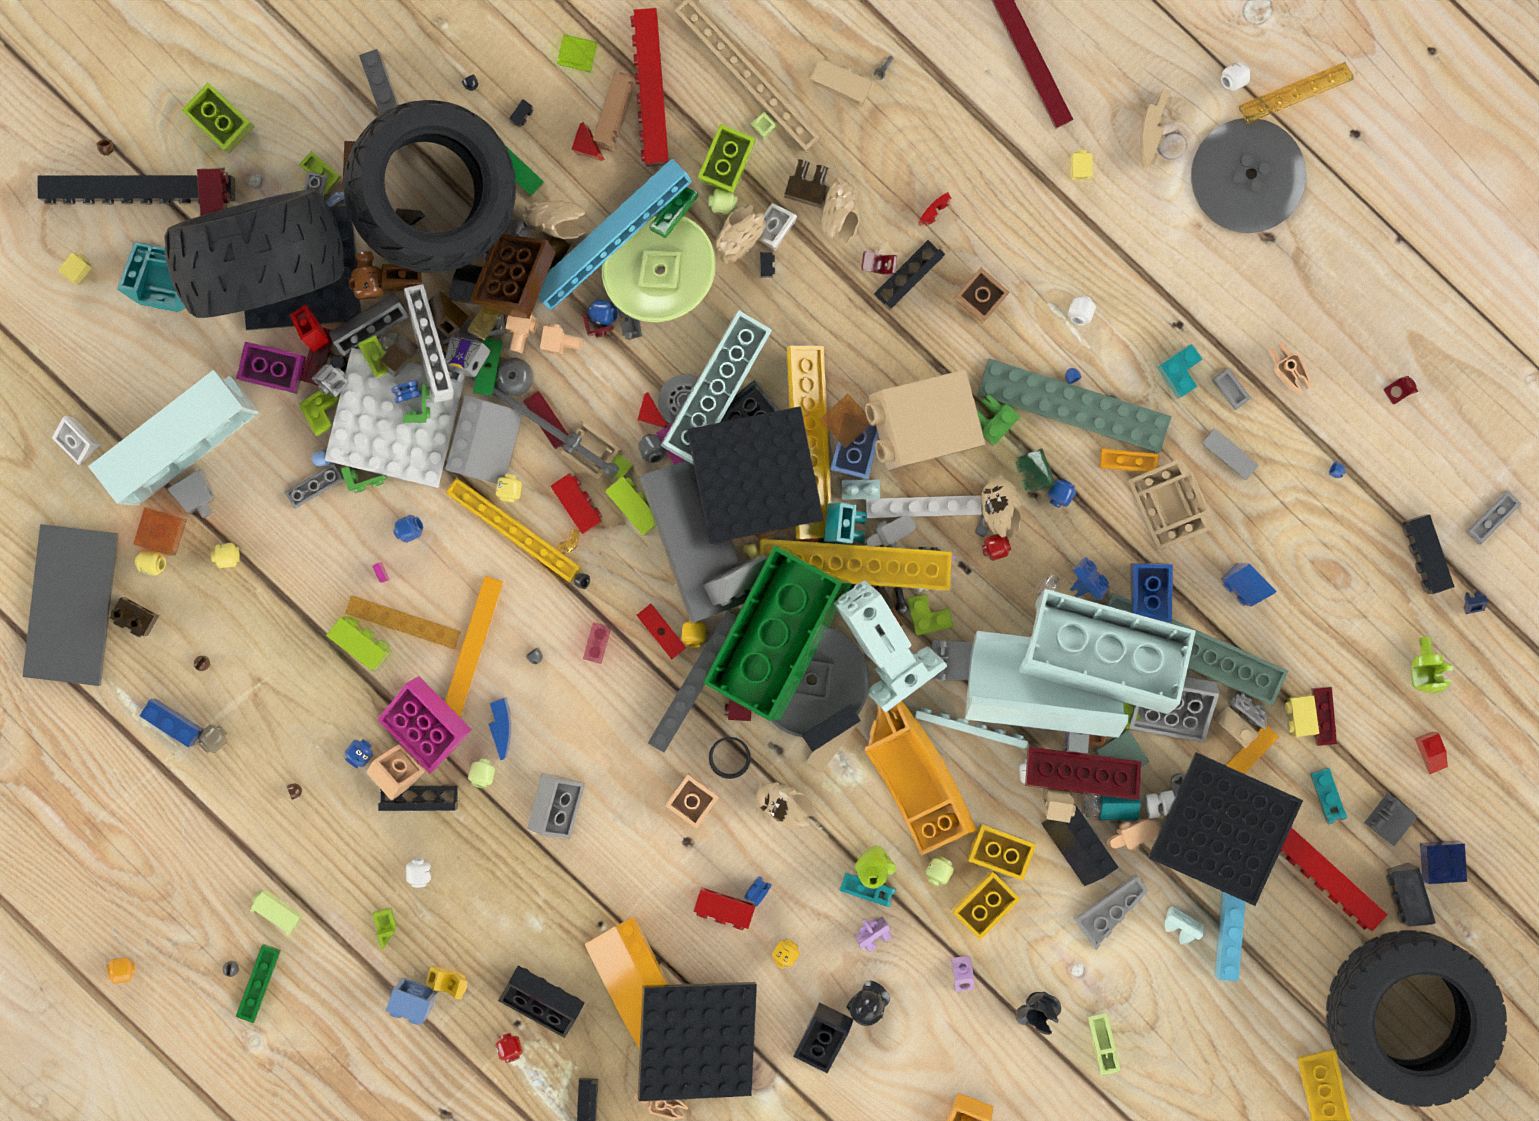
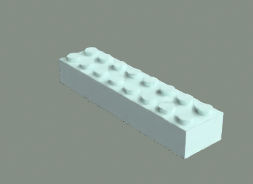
(718, 381)

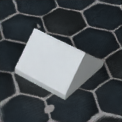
(777, 225)
(75, 439)

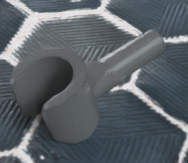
(884, 67)
(981, 530)

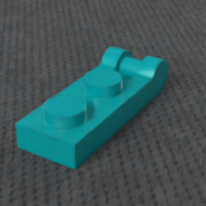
(1328, 795)
(852, 885)

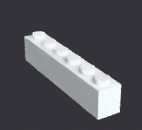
(428, 343)

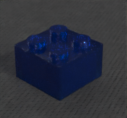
(1443, 862)

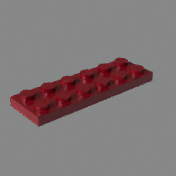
(1083, 773)

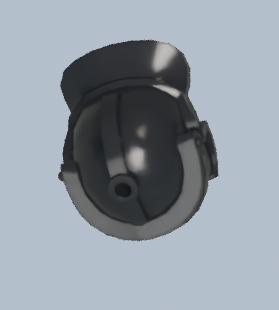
(873, 997)
(1039, 1009)

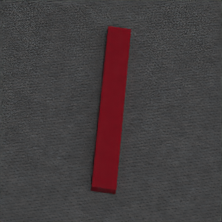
(1033, 62)

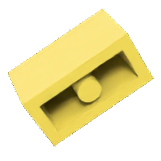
(1302, 715)

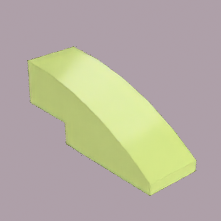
(1104, 1044)

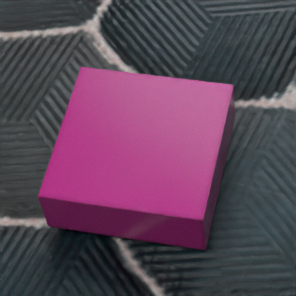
(380, 572)

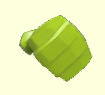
(1428, 669)
(874, 867)

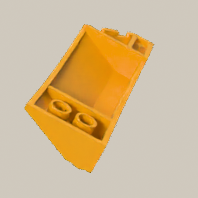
(918, 780)
(625, 966)

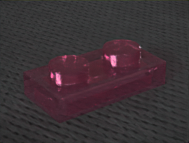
(597, 642)

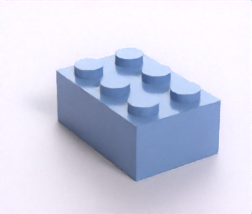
(857, 456)
(411, 1001)

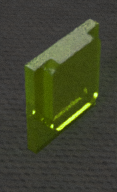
(577, 53)

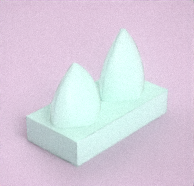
(860, 489)
(1190, 928)

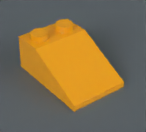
(969, 1109)

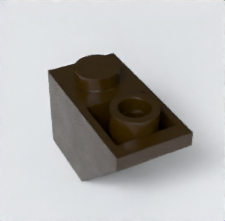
(446, 314)

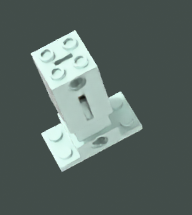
(887, 646)

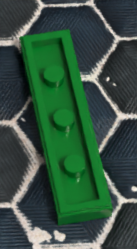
(258, 983)

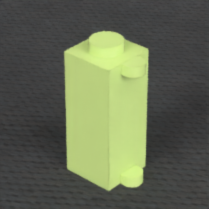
(276, 911)

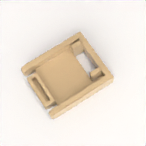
(596, 444)

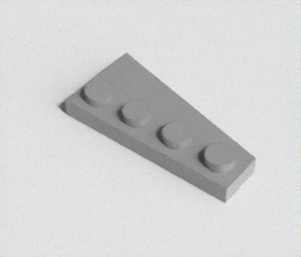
(1110, 910)

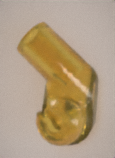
(570, 544)

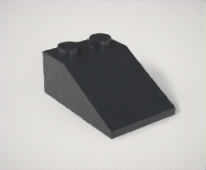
(823, 1038)

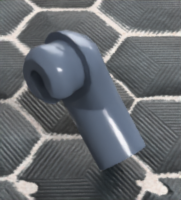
(334, 198)

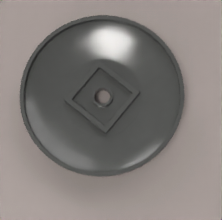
(1222, 183)
(840, 682)

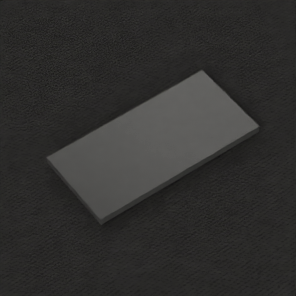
(683, 531)
(70, 605)

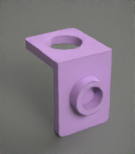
(963, 973)

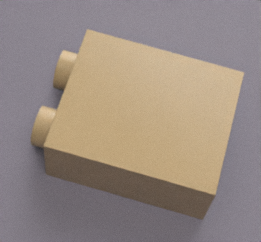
(924, 420)

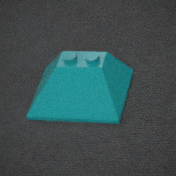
(148, 279)

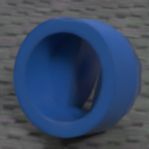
(1072, 375)
(1337, 470)

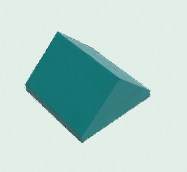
(1119, 808)

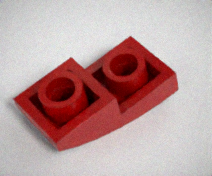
(930, 214)

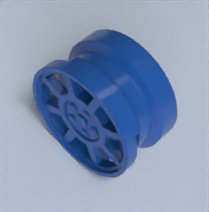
(408, 393)
(757, 891)

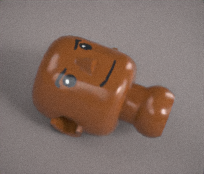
(366, 278)

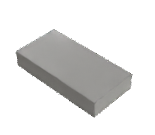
(1231, 388)

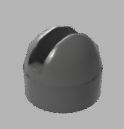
(535, 656)
(234, 968)

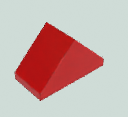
(584, 143)
(649, 412)

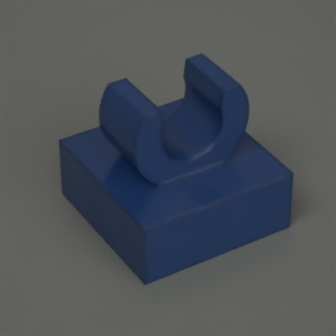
(1475, 604)

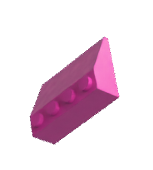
(424, 724)

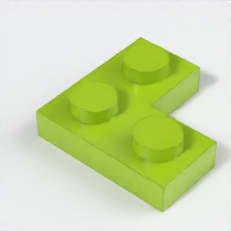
(314, 164)
(373, 353)
(314, 411)
(927, 621)

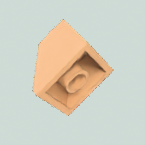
(395, 771)

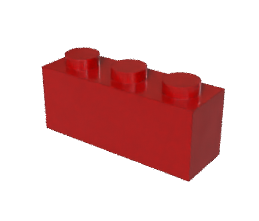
(577, 503)
(724, 908)

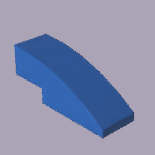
(501, 726)

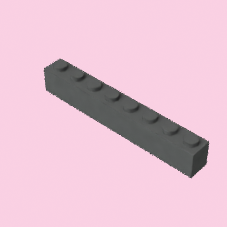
(692, 685)

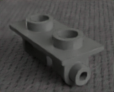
(630, 327)

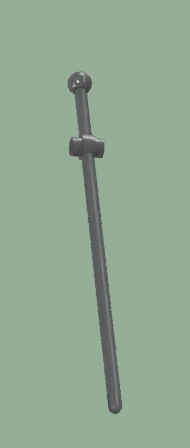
(572, 442)

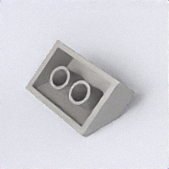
(735, 581)
(555, 806)

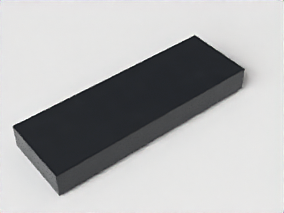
(831, 728)

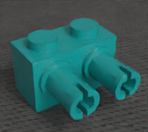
(841, 523)

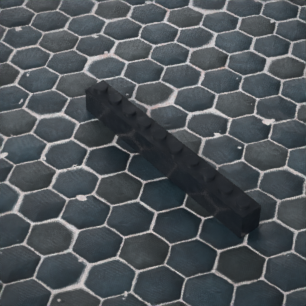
(121, 188)

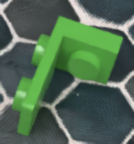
(414, 416)
(351, 477)

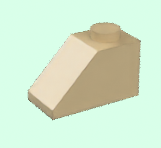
(1236, 727)

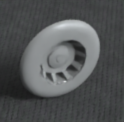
(678, 399)

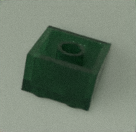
(1034, 471)

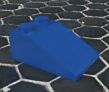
(1247, 584)
(1152, 590)

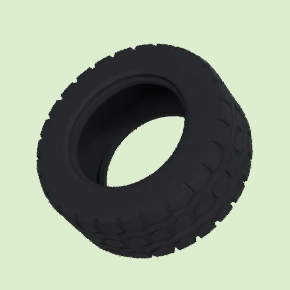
(1466, 1053)

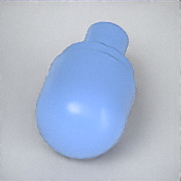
(318, 458)

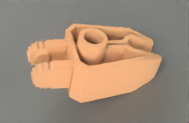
(1290, 369)
(1132, 834)
(664, 1107)

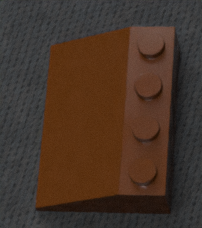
(513, 275)

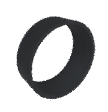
(725, 775)

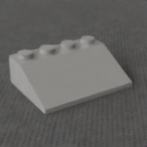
(483, 440)
(1187, 720)

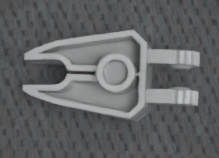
(330, 380)
(889, 533)

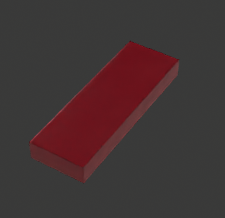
(316, 360)
(539, 406)
(1325, 716)

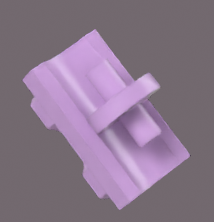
(871, 932)

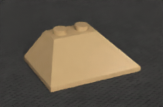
(1171, 503)

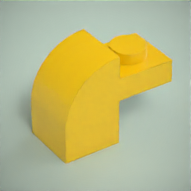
(447, 981)

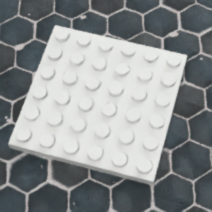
(371, 429)

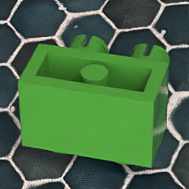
(1002, 420)

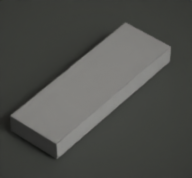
(1230, 454)
(1493, 517)

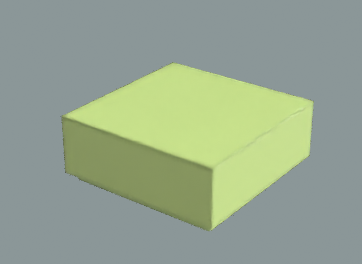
(763, 125)

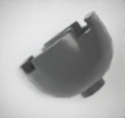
(521, 380)

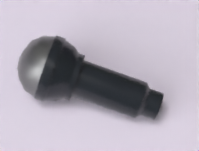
(901, 607)

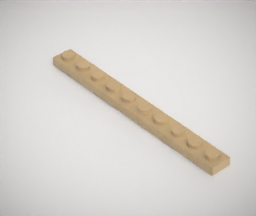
(747, 74)

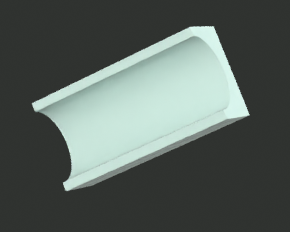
(173, 439)
(1108, 652)
(1008, 697)

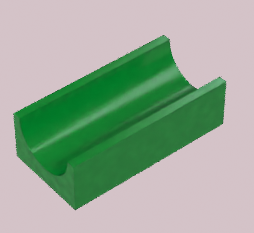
(776, 634)

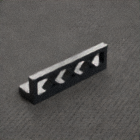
(917, 276)
(423, 805)
(587, 1099)

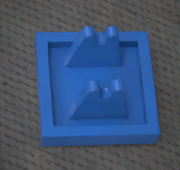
(1089, 580)

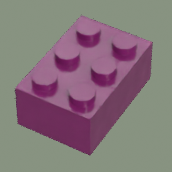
(270, 367)

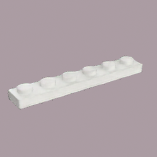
(923, 506)

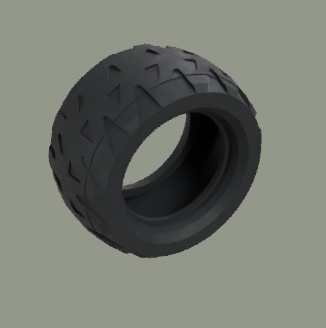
(470, 140)
(254, 254)

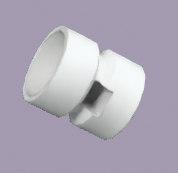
(1153, 800)

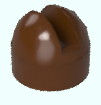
(105, 147)
(204, 666)
(294, 790)

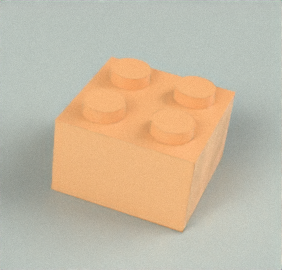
(692, 800)

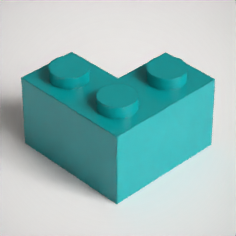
(1175, 370)

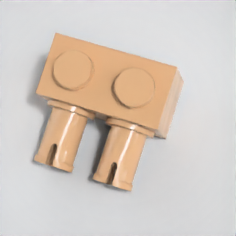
(521, 329)
(555, 340)

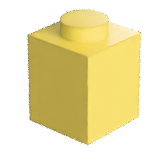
(1081, 165)
(75, 267)

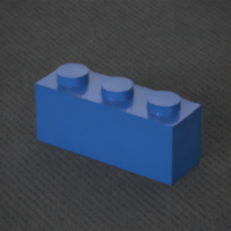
(171, 722)

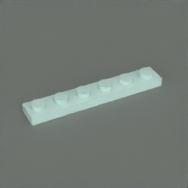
(962, 725)

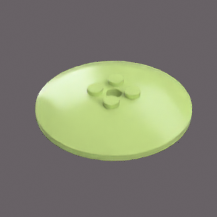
(651, 297)

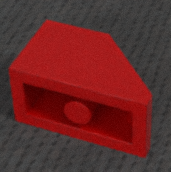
(309, 328)
(1432, 751)

